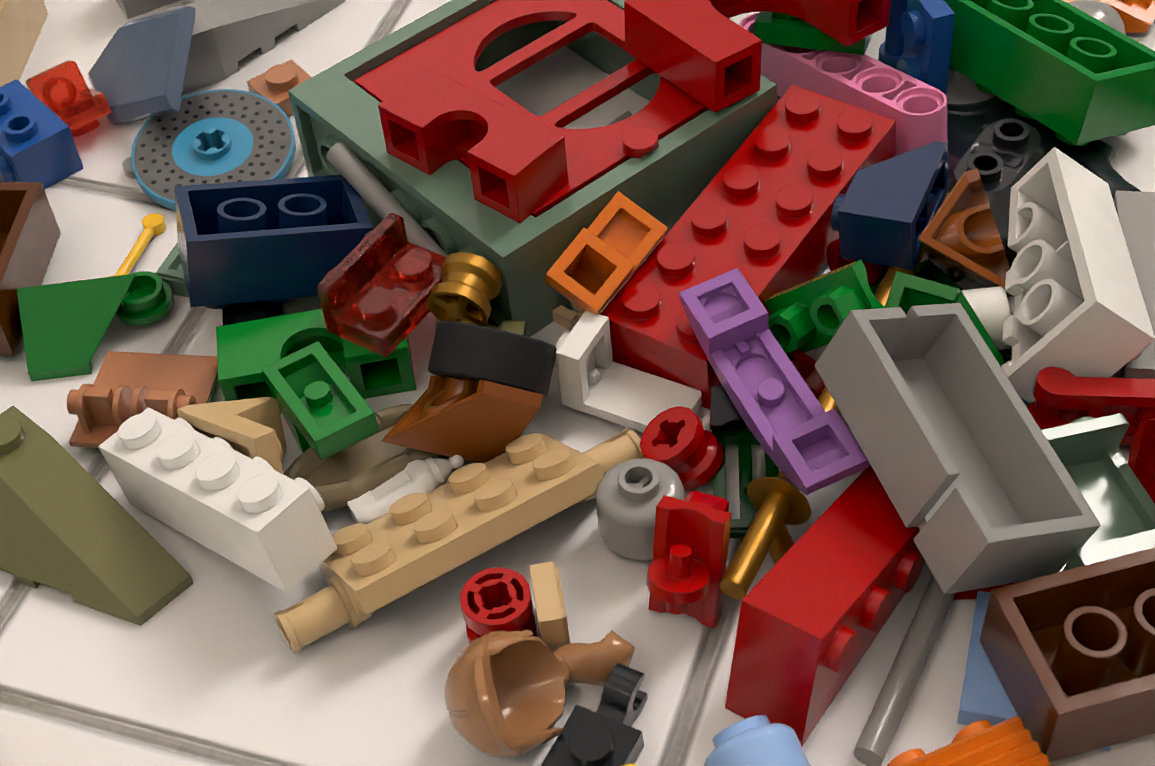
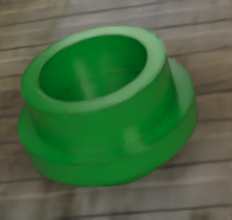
(145, 300)

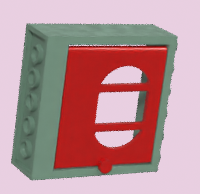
(653, 157)

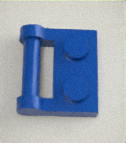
(920, 40)

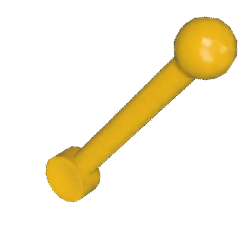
(153, 225)

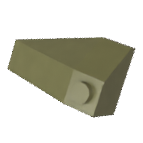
(72, 533)

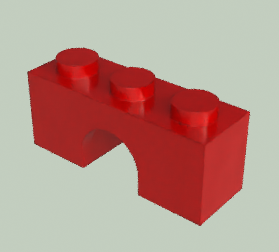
(510, 156)

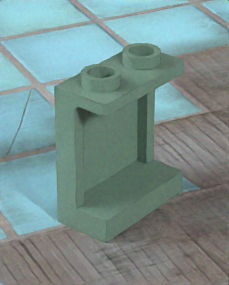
(1109, 486)

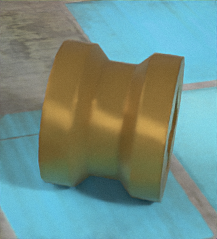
(465, 289)

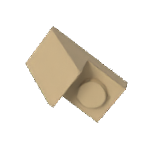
(245, 424)

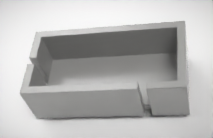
(954, 446)

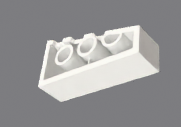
(1070, 278)

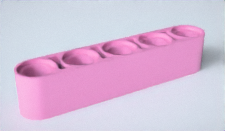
(862, 82)

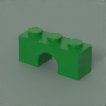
(257, 343)

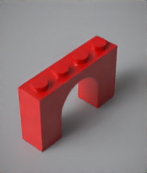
(716, 58)

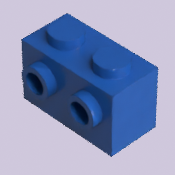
(33, 140)

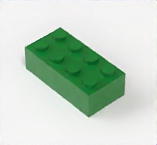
(1055, 66)

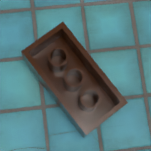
(1078, 653)

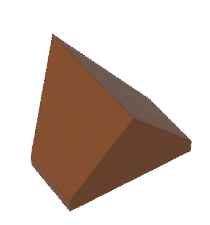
(966, 236)
(465, 418)

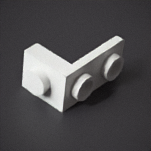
(609, 389)

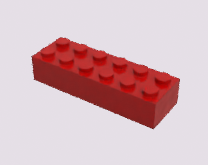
(758, 215)

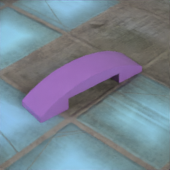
(765, 386)

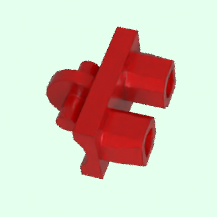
(689, 556)

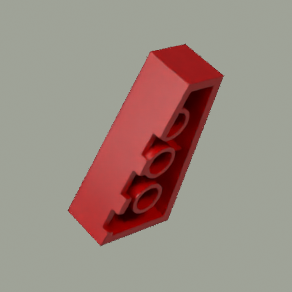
(822, 608)

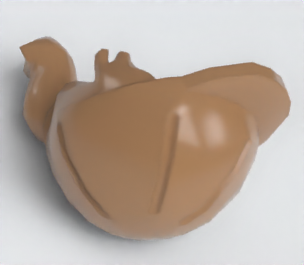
(512, 687)

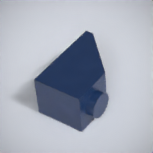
(892, 206)

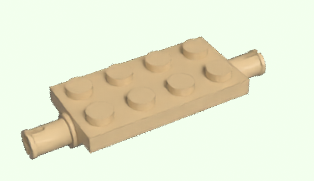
(449, 527)

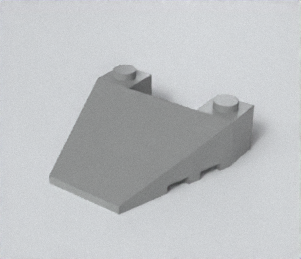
(232, 30)

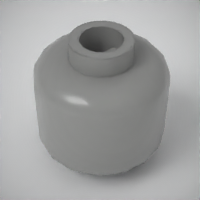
(628, 504)

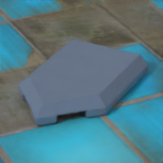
(145, 66)

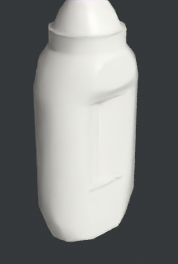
(418, 477)

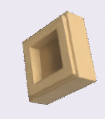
(549, 604)

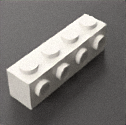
(220, 497)

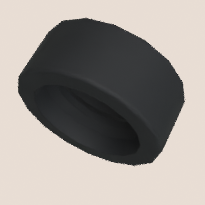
(492, 356)

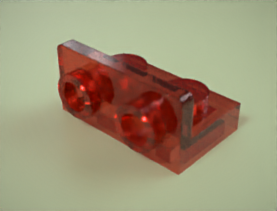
(380, 288)

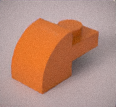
(605, 254)

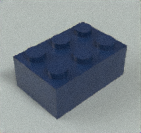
(265, 237)

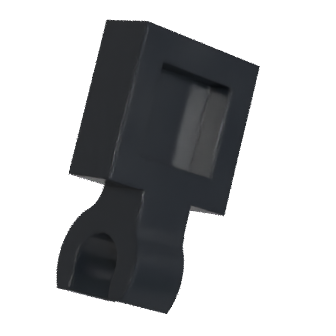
(607, 734)

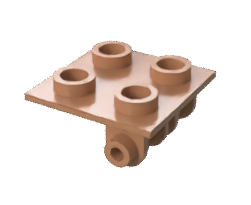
(133, 383)

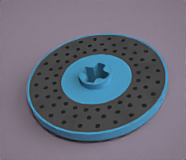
(213, 141)

